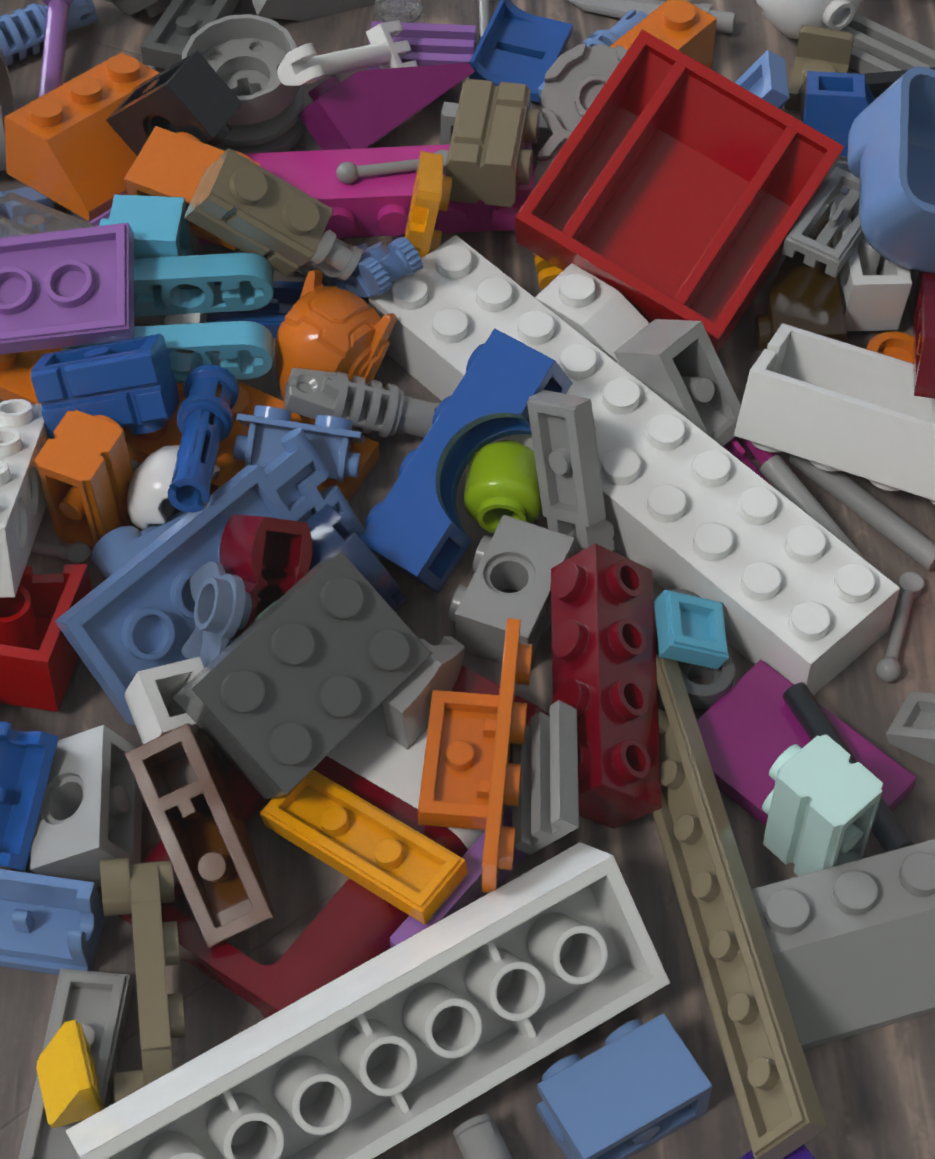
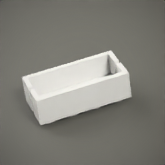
(841, 411)

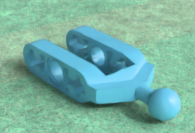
(242, 345)

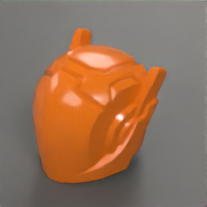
(331, 333)

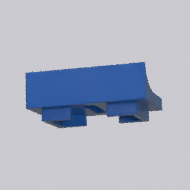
(519, 48)

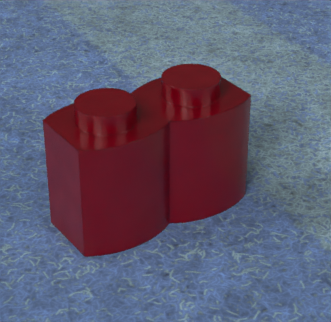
(266, 555)

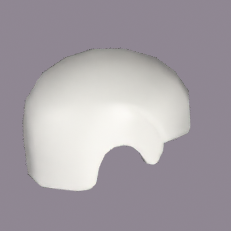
(149, 485)

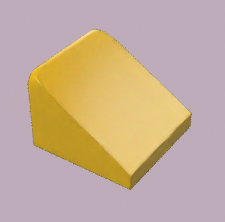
(69, 1077)

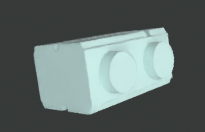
(819, 806)

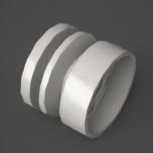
(246, 57)

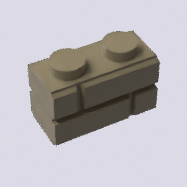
(490, 142)
(258, 212)

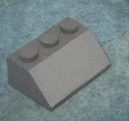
(855, 943)

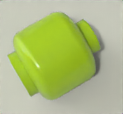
(502, 482)

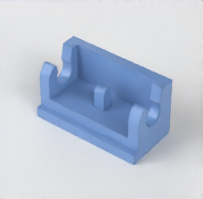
(48, 922)

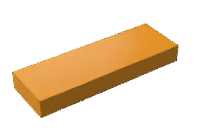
(366, 845)

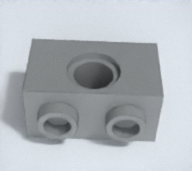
(513, 559)
(88, 808)

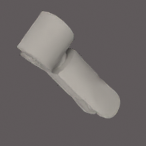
(332, 258)

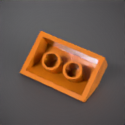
(66, 144)

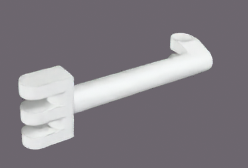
(303, 67)

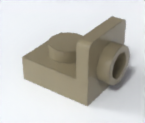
(818, 51)

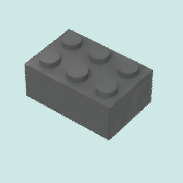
(302, 676)

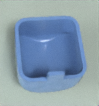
(895, 160)

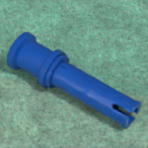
(203, 424)

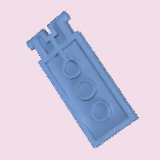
(147, 605)

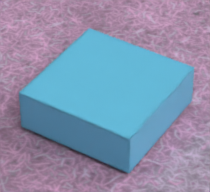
(691, 629)

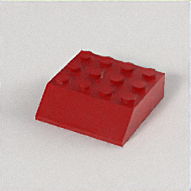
(677, 189)

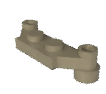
(140, 891)

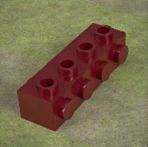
(609, 675)

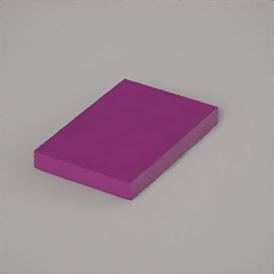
(755, 726)

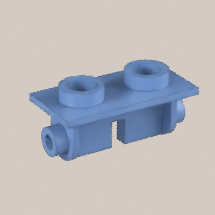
(329, 437)

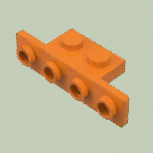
(468, 759)

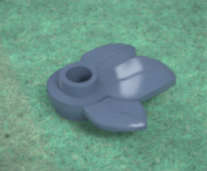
(219, 611)

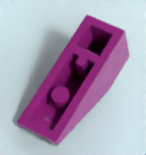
(374, 102)

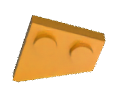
(429, 196)

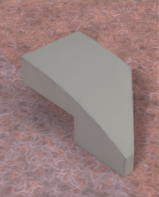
(409, 704)

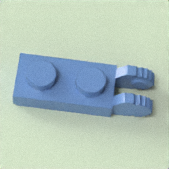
(381, 267)

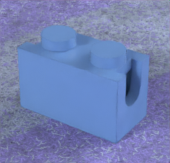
(623, 1093)

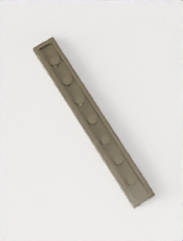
(729, 938)

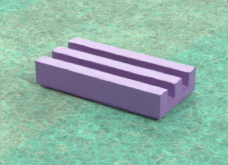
(436, 43)

